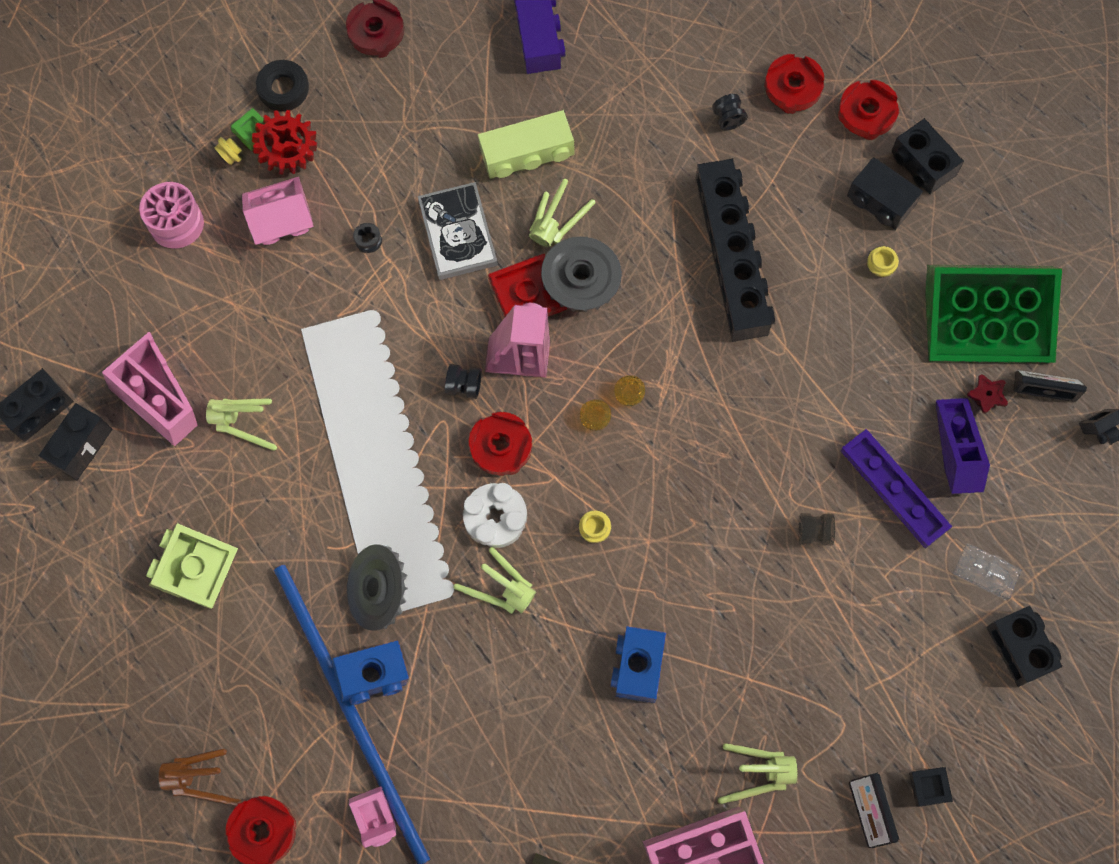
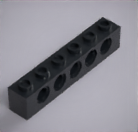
(742, 321)

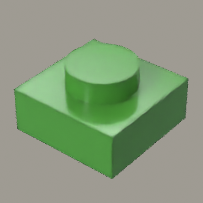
(245, 127)

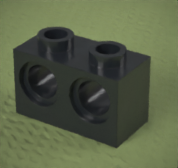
(933, 152)
(33, 405)
(1016, 650)

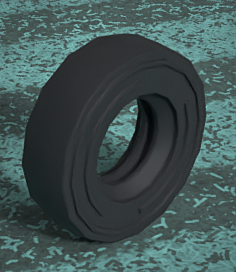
(278, 69)

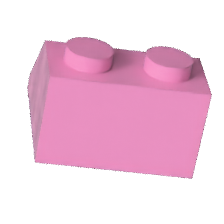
(277, 211)

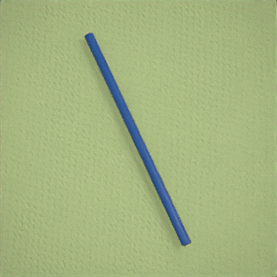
(353, 718)

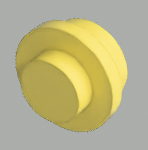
(228, 150)
(882, 261)
(595, 526)

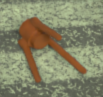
(179, 774)

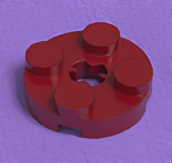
(378, 42)

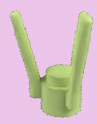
(544, 228)
(226, 412)
(517, 592)
(779, 769)

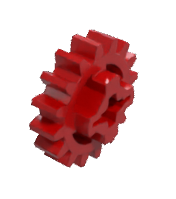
(286, 146)

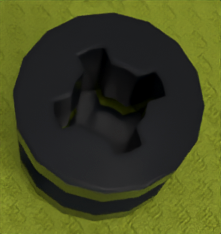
(729, 112)

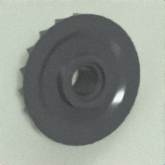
(582, 257)
(376, 587)

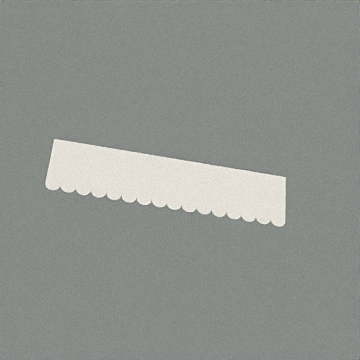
(374, 452)

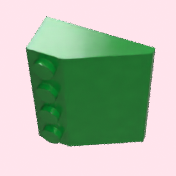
(992, 312)

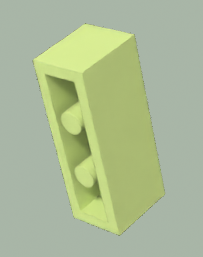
(526, 144)

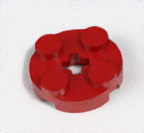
(791, 98)
(863, 123)
(517, 436)
(241, 834)

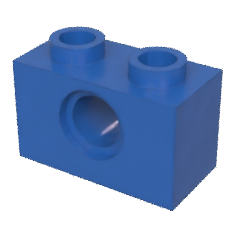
(650, 647)
(384, 658)

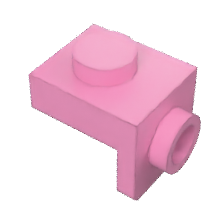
(373, 817)

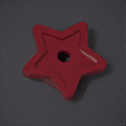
(988, 402)

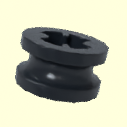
(372, 245)

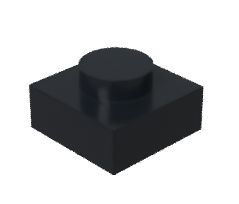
(931, 787)

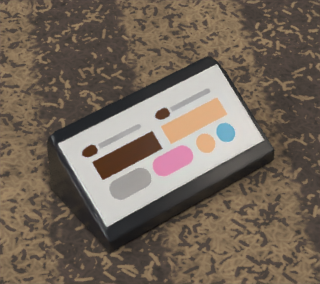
(1048, 386)
(873, 810)

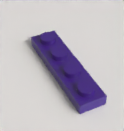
(896, 488)

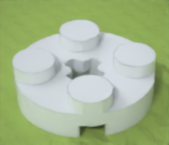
(502, 498)

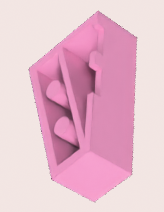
(520, 343)
(149, 388)
(714, 840)

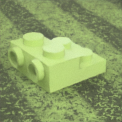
(191, 565)

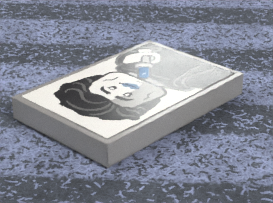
(457, 231)

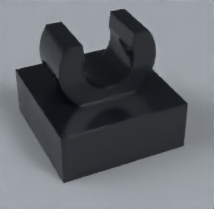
(1102, 425)

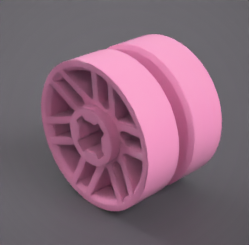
(171, 215)

